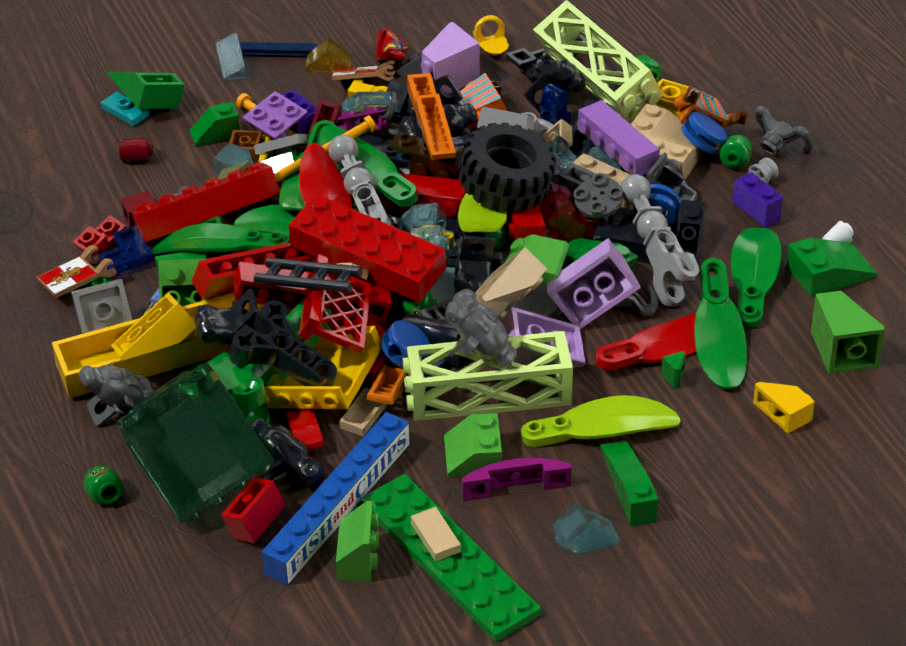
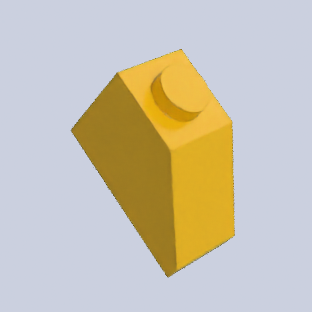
(784, 404)

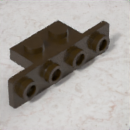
(421, 160)

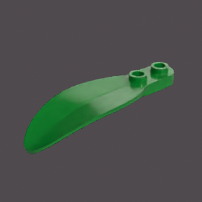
(385, 174)
(290, 193)
(267, 219)
(217, 238)
(754, 271)
(719, 329)

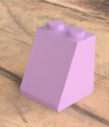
(452, 54)

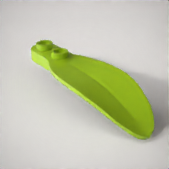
(477, 217)
(601, 419)

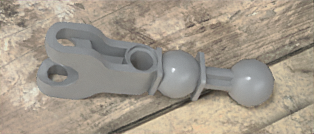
(357, 179)
(666, 256)

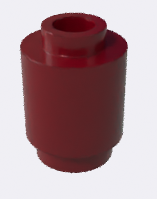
(136, 150)

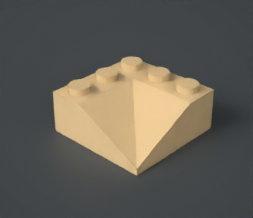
(665, 132)
(511, 281)

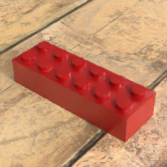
(390, 254)

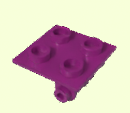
(349, 118)

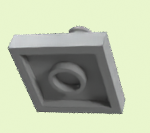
(282, 144)
(101, 306)

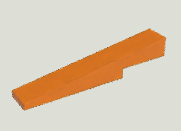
(430, 116)

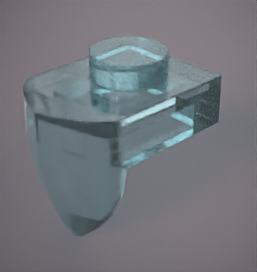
(561, 149)

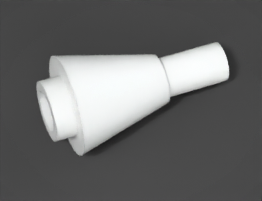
(840, 232)

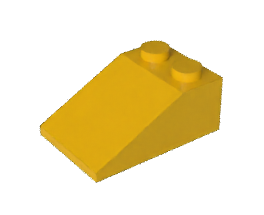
(157, 329)

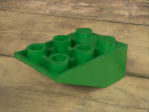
(150, 89)

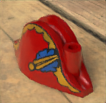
(390, 46)

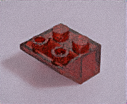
(562, 217)

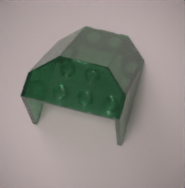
(193, 442)

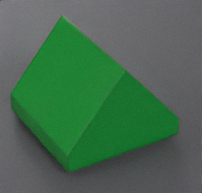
(673, 368)

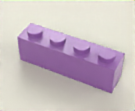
(617, 138)

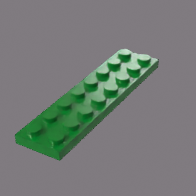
(467, 577)

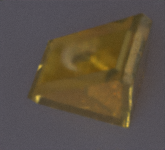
(328, 57)

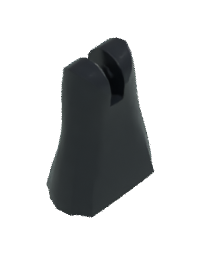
(438, 332)

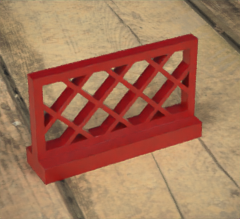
(315, 315)

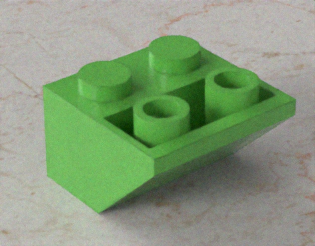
(176, 279)
(357, 545)

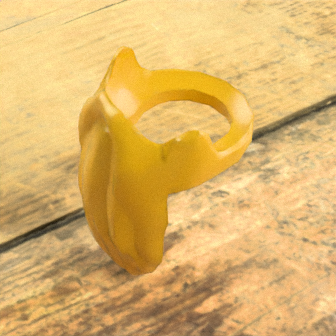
(494, 44)

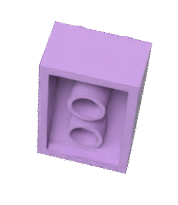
(523, 322)

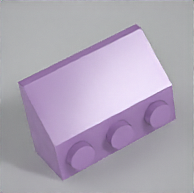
(593, 284)

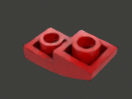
(100, 236)
(305, 428)

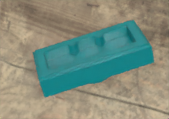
(124, 109)

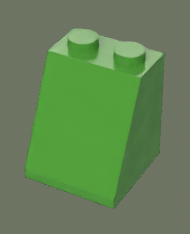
(845, 334)

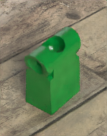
(243, 387)

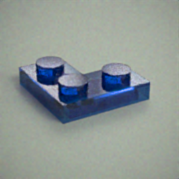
(130, 251)

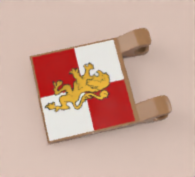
(362, 72)
(76, 273)

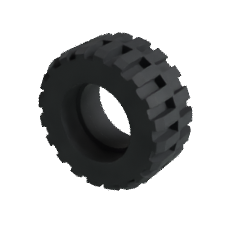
(511, 188)

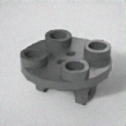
(592, 203)

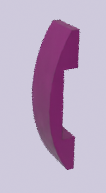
(516, 472)

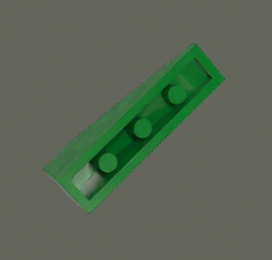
(631, 483)

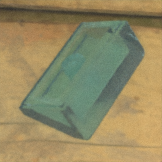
(230, 57)

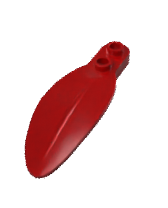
(321, 176)
(650, 345)

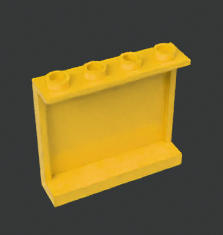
(351, 372)

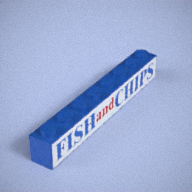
(335, 498)

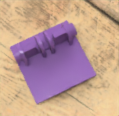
(275, 115)

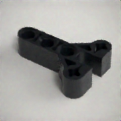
(273, 344)

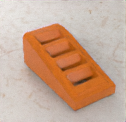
(387, 385)

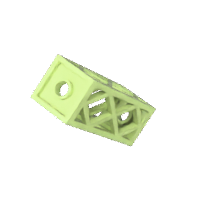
(636, 79)
(468, 377)

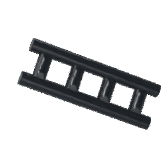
(316, 282)

